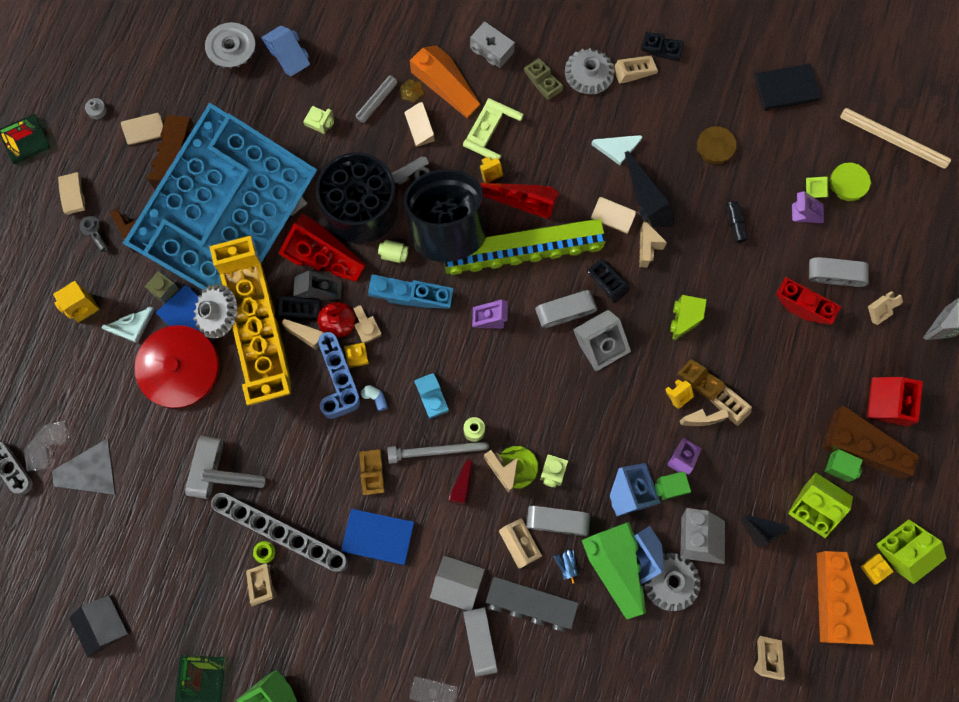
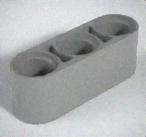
(838, 272)
(566, 309)
(205, 457)
(558, 520)
(480, 642)

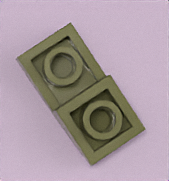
(543, 80)

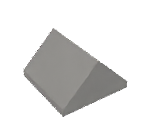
(457, 583)

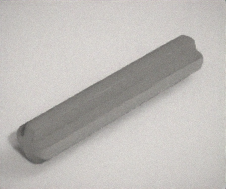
(376, 99)
(232, 478)

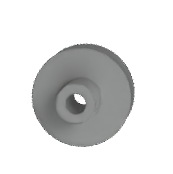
(96, 108)

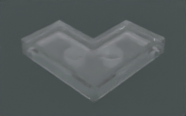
(432, 691)

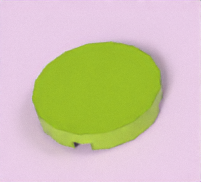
(850, 181)
(525, 468)

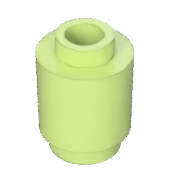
(393, 251)
(474, 436)

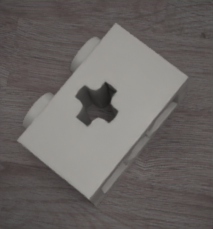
(491, 45)

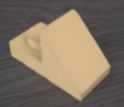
(648, 242)
(504, 474)
(260, 585)
(770, 658)

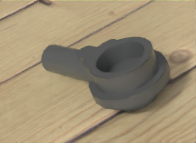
(91, 227)

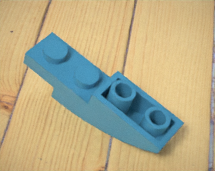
(410, 293)

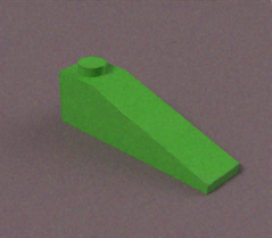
(615, 562)
(269, 689)

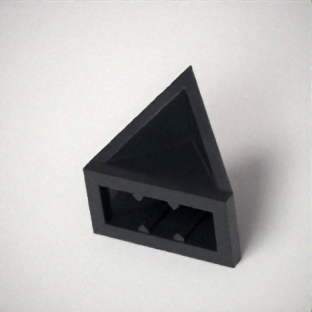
(762, 530)

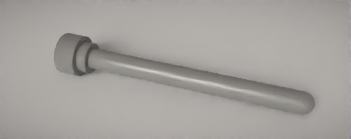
(395, 454)

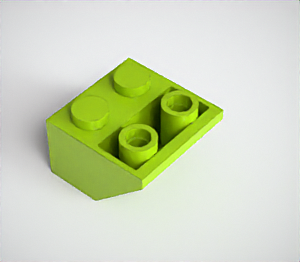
(821, 505)
(912, 551)

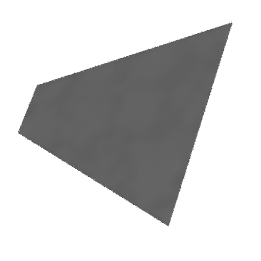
(87, 471)

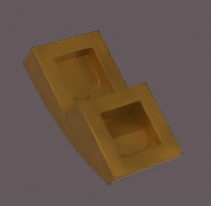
(701, 380)
(371, 472)

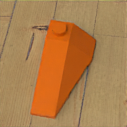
(444, 78)

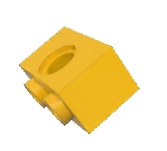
(75, 302)

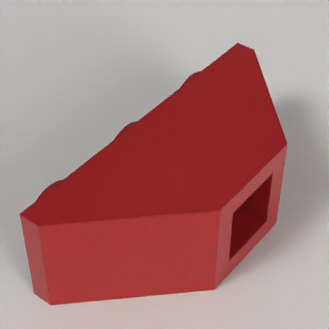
(806, 303)

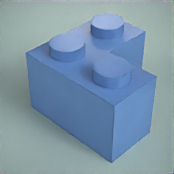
(285, 47)

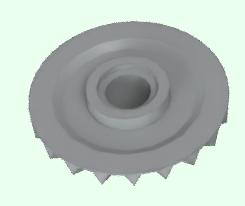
(228, 36)
(587, 80)
(215, 311)
(686, 591)

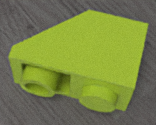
(688, 315)

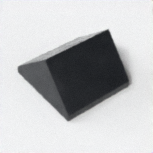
(98, 625)

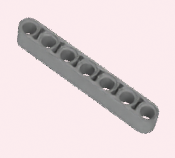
(270, 528)

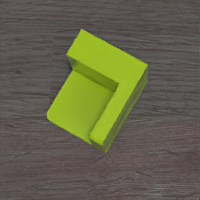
(817, 187)

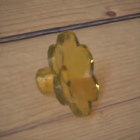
(411, 90)

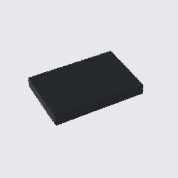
(787, 87)

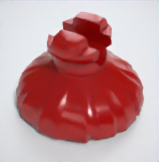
(339, 325)

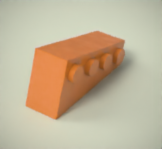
(839, 601)

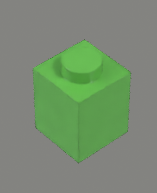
(844, 466)
(672, 486)

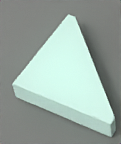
(615, 147)
(130, 326)

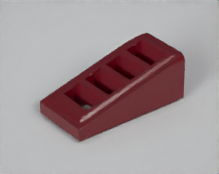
(460, 490)

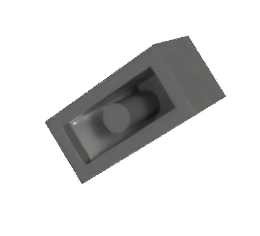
(317, 286)

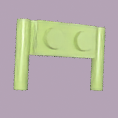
(486, 125)

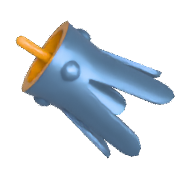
(568, 569)

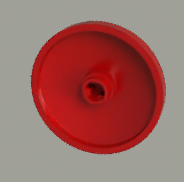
(177, 366)

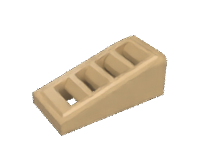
(623, 71)
(304, 333)
(740, 403)

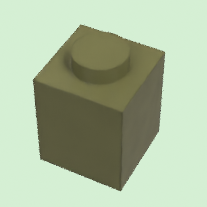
(161, 287)

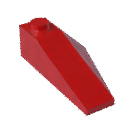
(528, 198)
(315, 247)

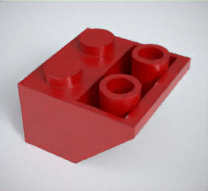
(895, 400)

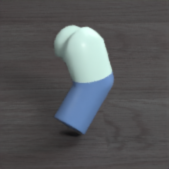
(375, 394)

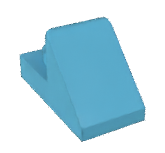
(431, 395)

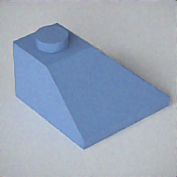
(633, 490)
(649, 555)

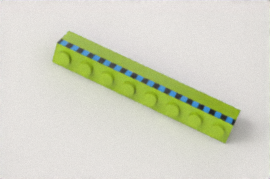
(532, 246)

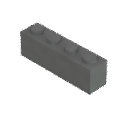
(531, 603)

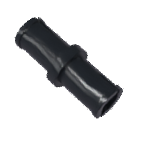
(736, 221)

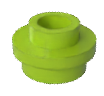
(259, 547)

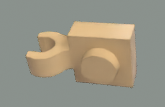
(882, 308)
(366, 327)

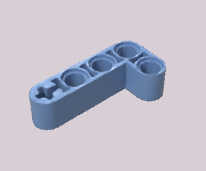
(336, 373)

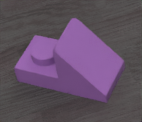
(807, 209)
(490, 315)
(684, 456)

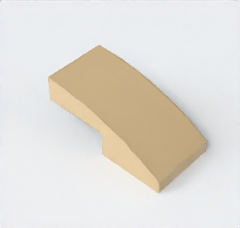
(71, 194)
(699, 418)

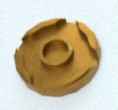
(716, 145)

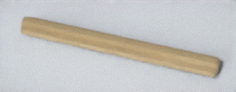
(895, 138)

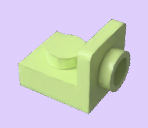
(319, 119)
(553, 471)

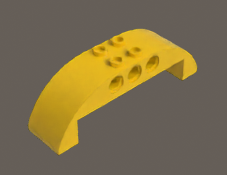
(256, 322)

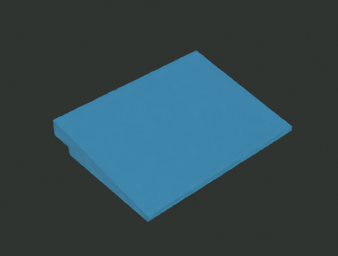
(218, 190)

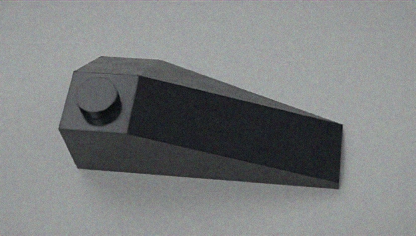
(651, 202)

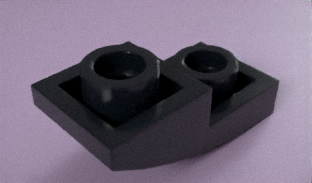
(664, 48)

